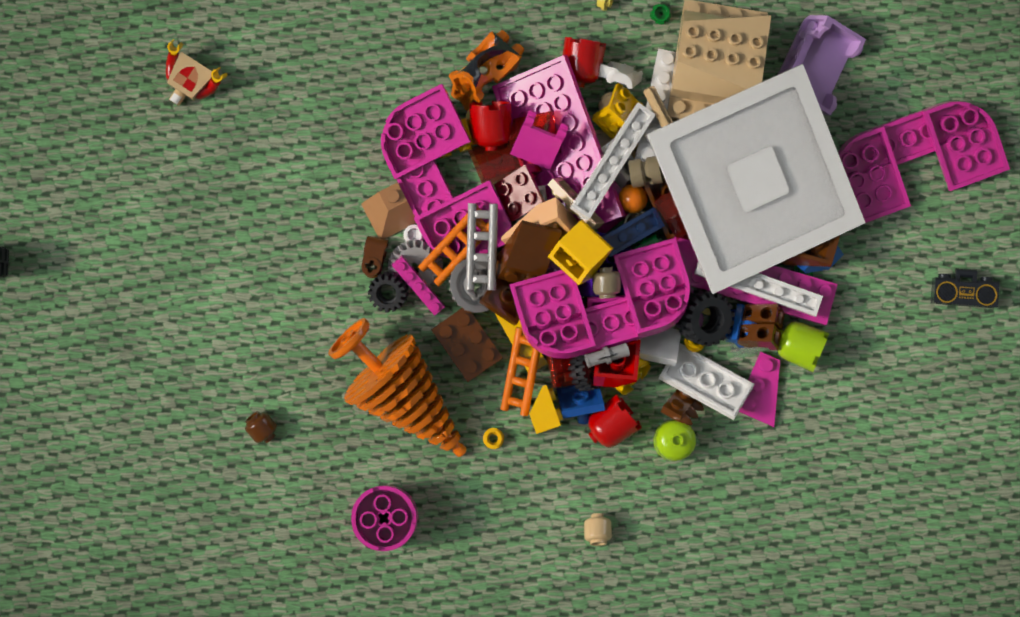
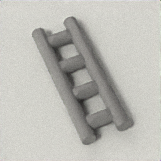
(491, 256)

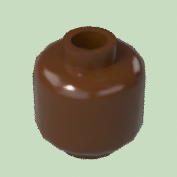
(260, 427)

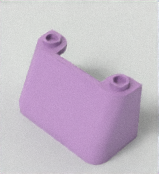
(823, 50)

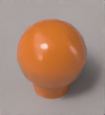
(633, 199)

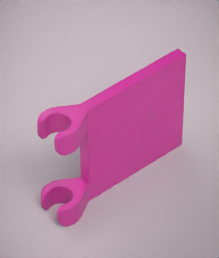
(537, 144)

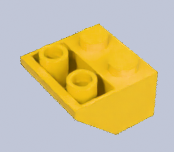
(580, 252)
(543, 412)

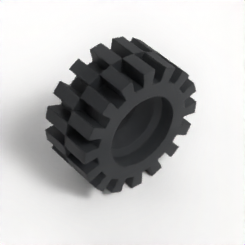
(380, 300)
(581, 374)

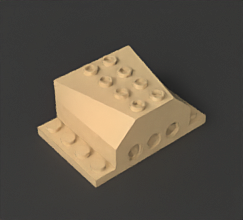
(716, 55)

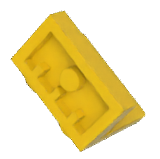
(615, 114)

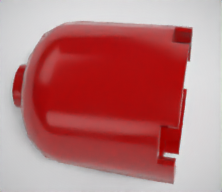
(584, 58)
(490, 123)
(613, 424)

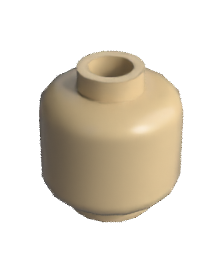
(597, 529)

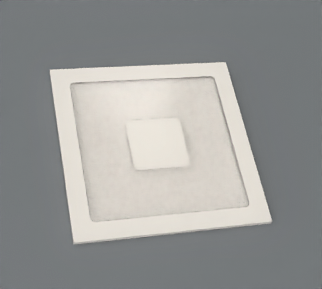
(756, 178)

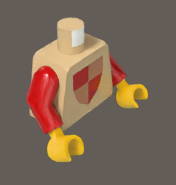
(189, 76)

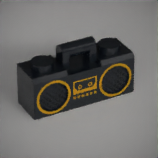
(976, 293)

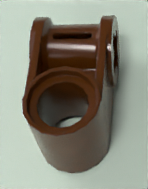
(374, 253)

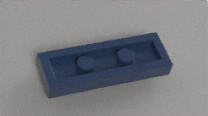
(633, 231)

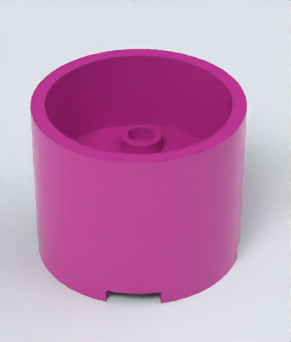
(402, 517)

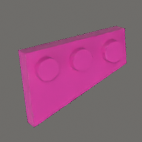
(763, 397)

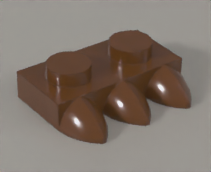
(682, 407)

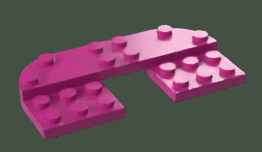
(957, 132)
(410, 144)
(653, 302)

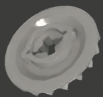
(416, 252)
(468, 298)

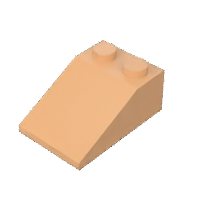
(550, 214)

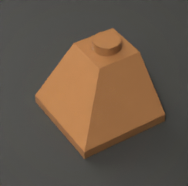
(389, 211)

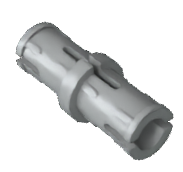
(606, 355)

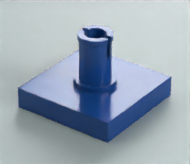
(579, 402)

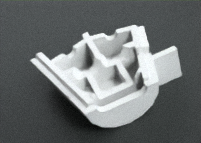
(620, 73)

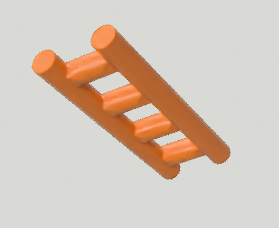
(444, 247)
(512, 380)

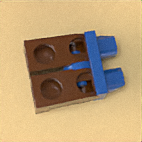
(757, 326)

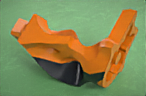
(490, 53)

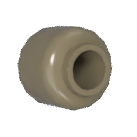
(606, 283)

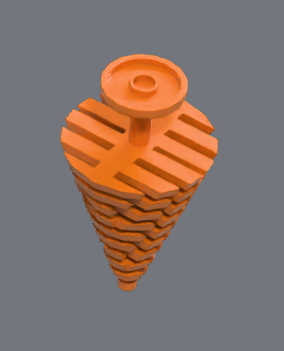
(398, 388)

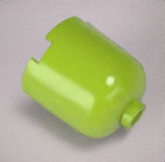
(802, 344)
(674, 440)

